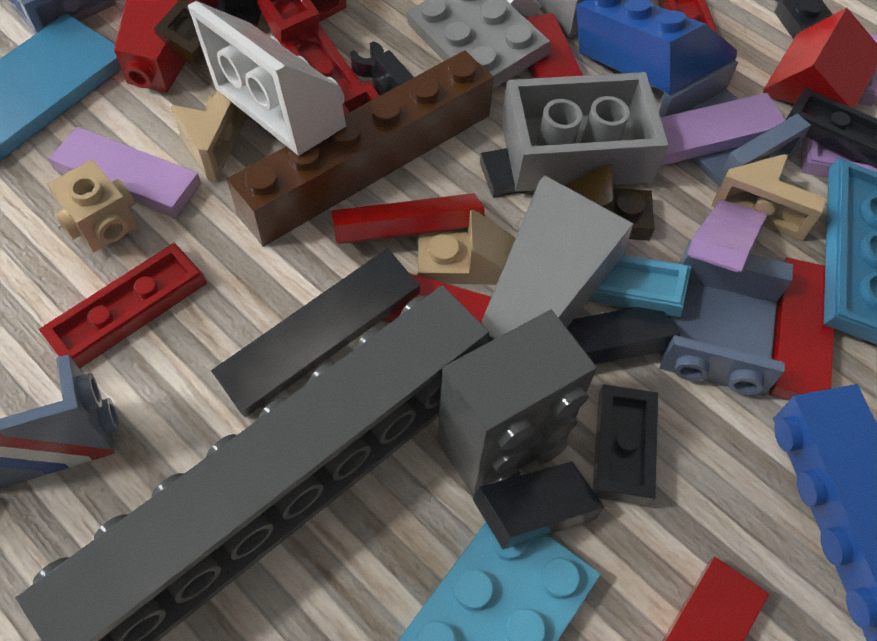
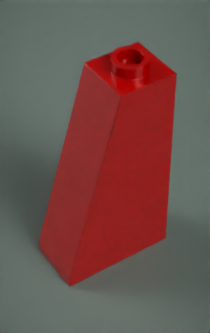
(140, 52)

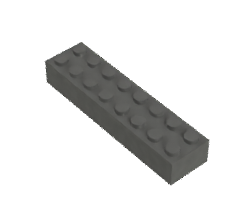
(255, 486)

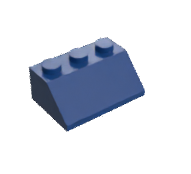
(650, 39)

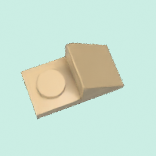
(210, 132)
(758, 187)
(465, 256)

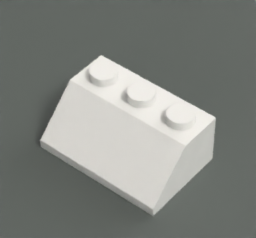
(268, 80)

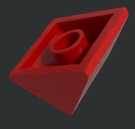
(829, 58)

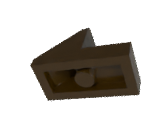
(627, 203)

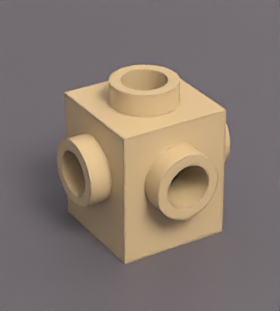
(98, 216)

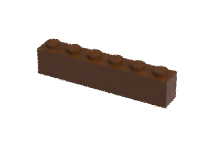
(377, 140)

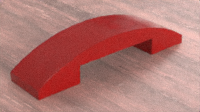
(298, 30)

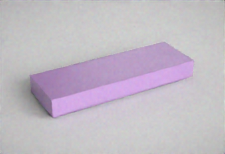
(718, 127)
(147, 177)
(727, 236)

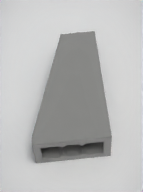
(556, 259)

